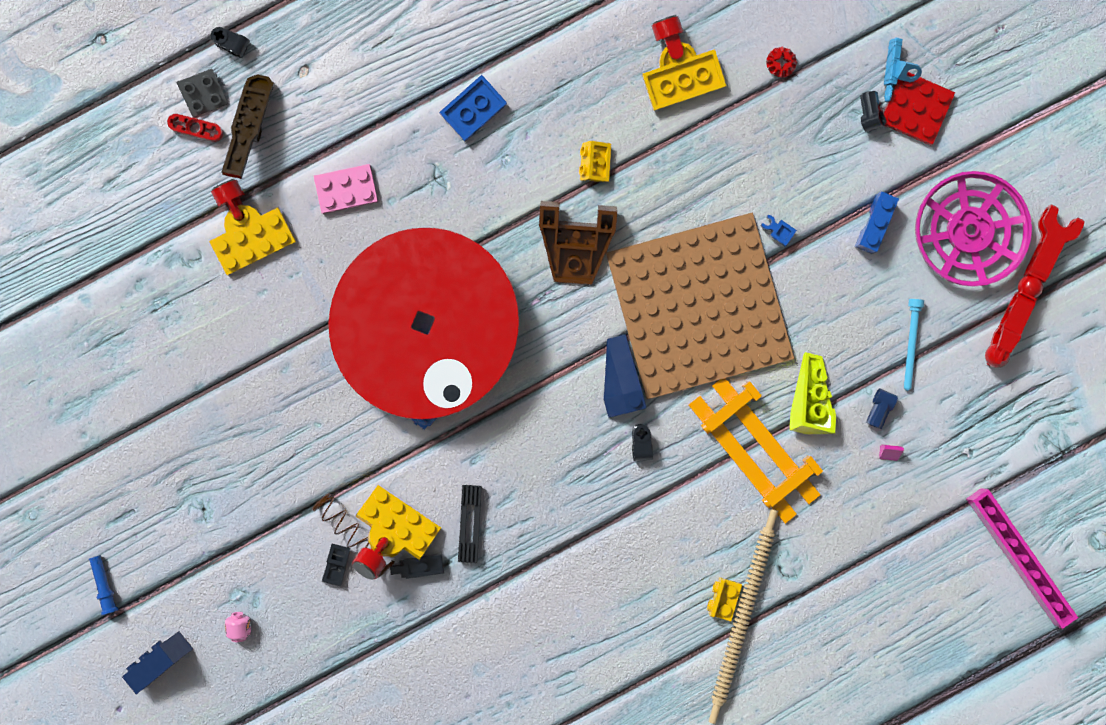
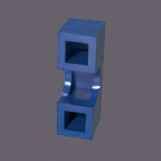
(876, 226)

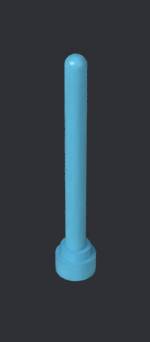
(915, 306)

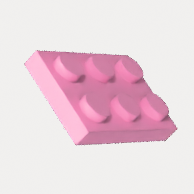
(345, 188)

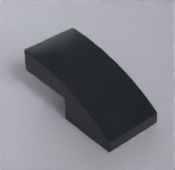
(336, 565)

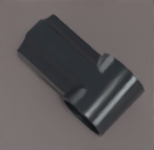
(872, 115)

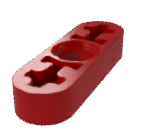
(183, 119)

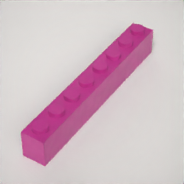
(1022, 558)

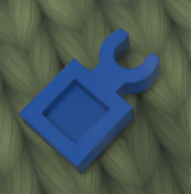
(781, 232)

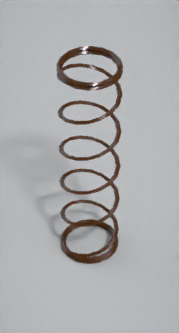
(326, 498)

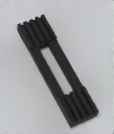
(469, 551)

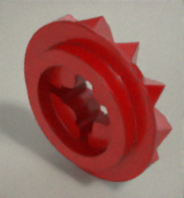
(774, 66)

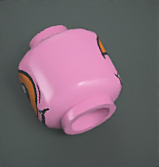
(237, 627)

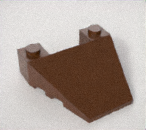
(576, 247)

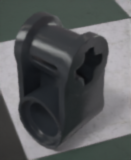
(233, 42)
(641, 447)

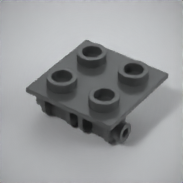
(202, 92)

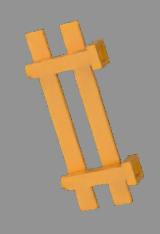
(795, 477)

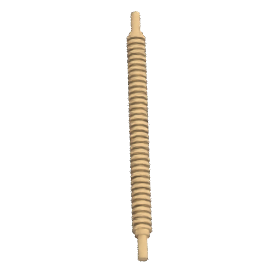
(734, 646)

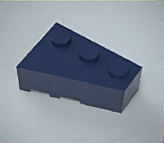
(157, 662)

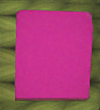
(890, 452)

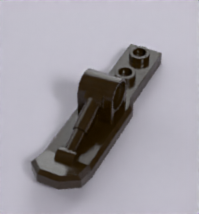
(247, 123)

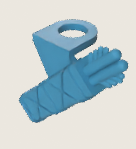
(897, 69)

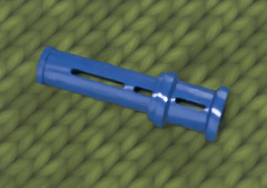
(104, 594)

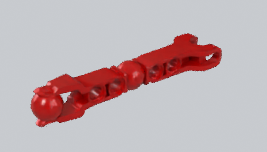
(1030, 286)

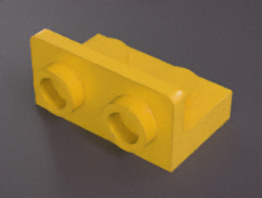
(595, 161)
(724, 599)

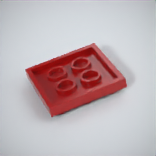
(918, 108)

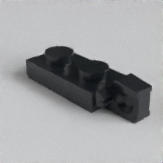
(415, 568)

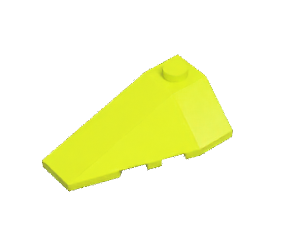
(811, 403)

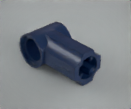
(882, 404)

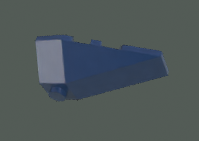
(621, 380)

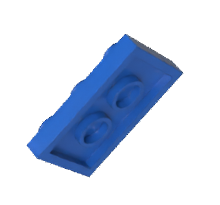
(473, 108)

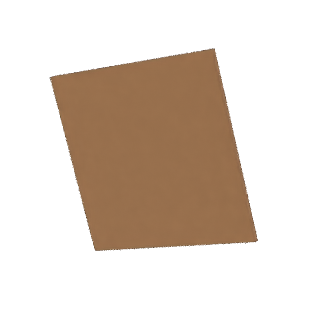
(699, 305)

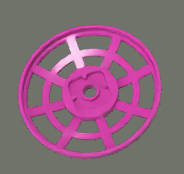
(983, 226)

